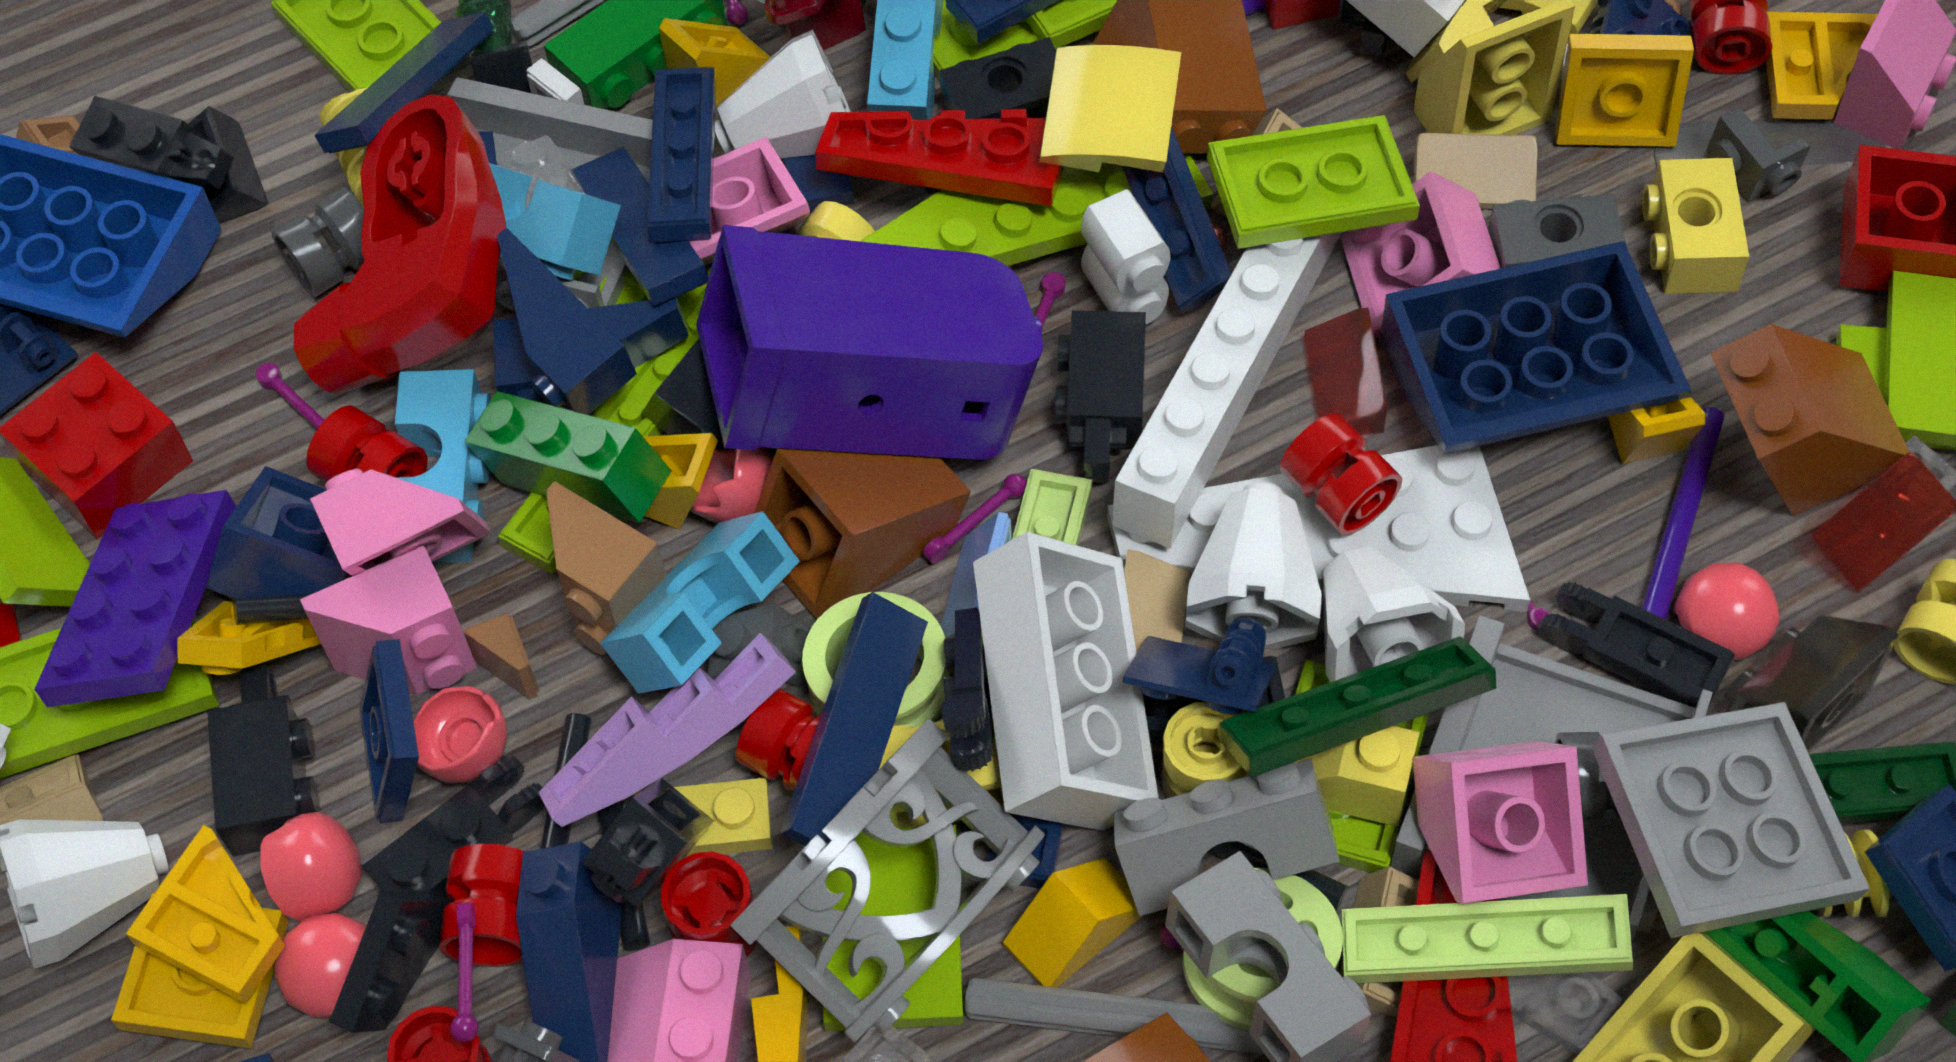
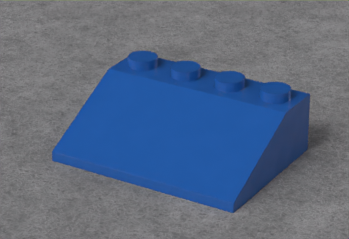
(95, 237)

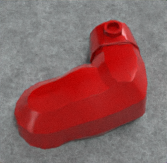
(424, 251)

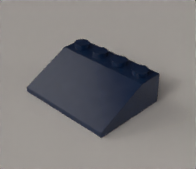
(1530, 348)

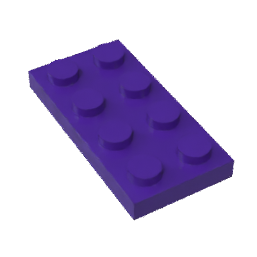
(136, 600)

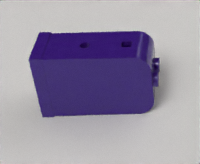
(865, 346)

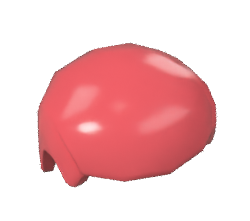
(732, 484)
(1729, 607)
(459, 734)
(310, 865)
(317, 962)

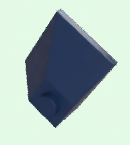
(274, 542)

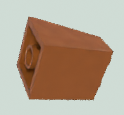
(1218, 72)
(1809, 414)
(856, 517)

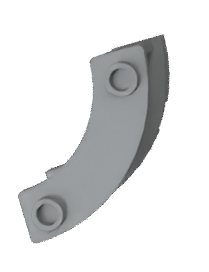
(920, 780)

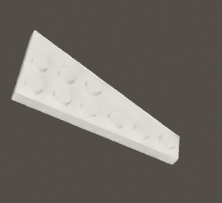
(1437, 529)

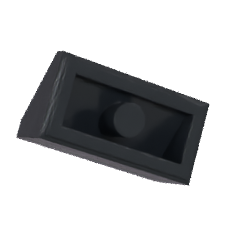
(242, 187)

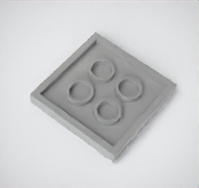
(1728, 819)

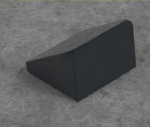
(503, 66)

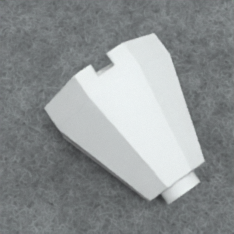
(783, 101)
(1256, 569)
(1379, 613)
(75, 879)

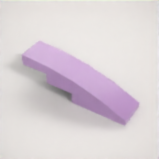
(645, 745)

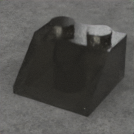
(1817, 673)

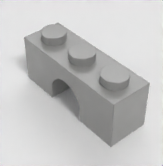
(1274, 812)
(1239, 918)

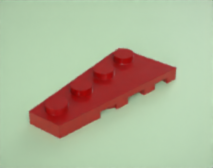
(943, 153)
(1452, 1016)

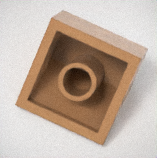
(600, 564)

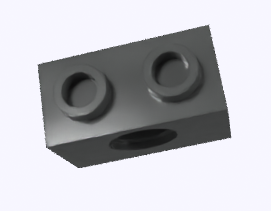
(1554, 227)

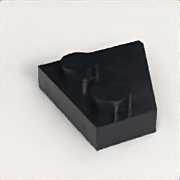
(390, 958)

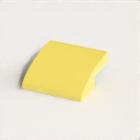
(1466, 21)
(1110, 107)

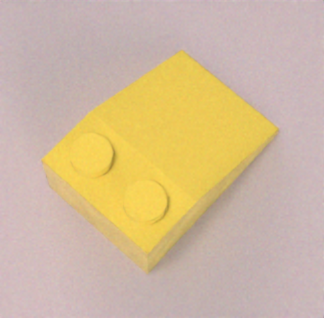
(1497, 77)
(1700, 1010)

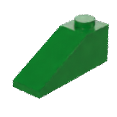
(1828, 981)

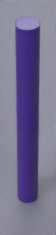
(1683, 514)

